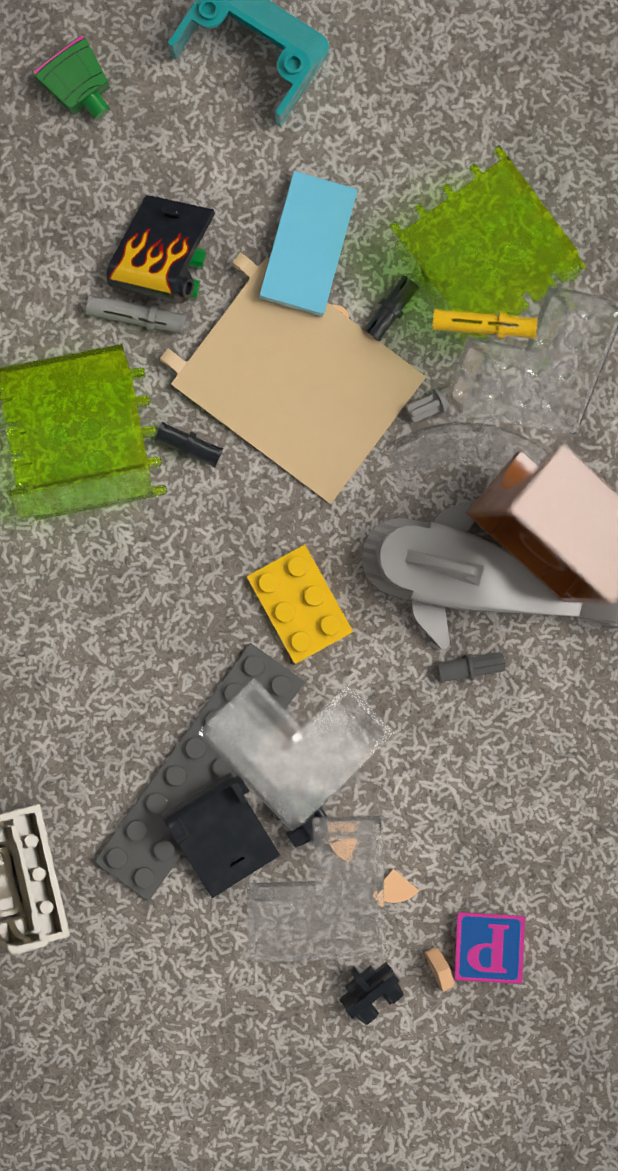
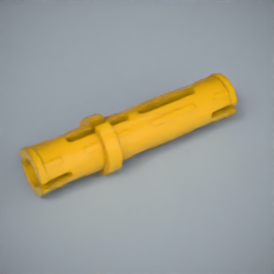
(525, 327)

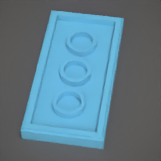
(308, 243)

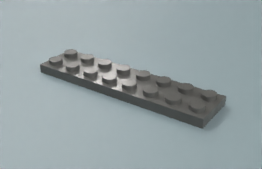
(143, 846)

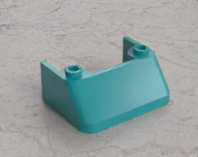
(301, 45)

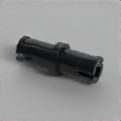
(391, 307)
(188, 444)

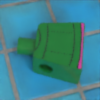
(75, 79)

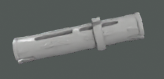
(141, 315)

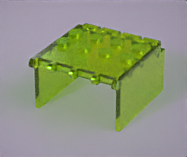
(488, 245)
(76, 433)

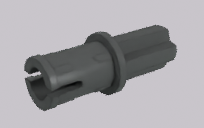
(471, 667)

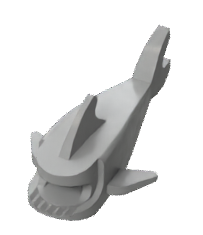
(447, 568)

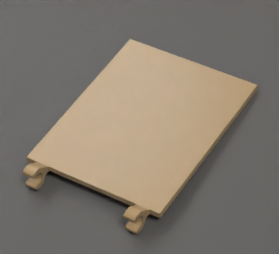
(296, 384)

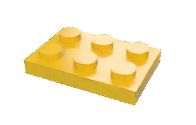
(300, 604)

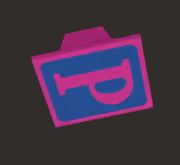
(489, 948)

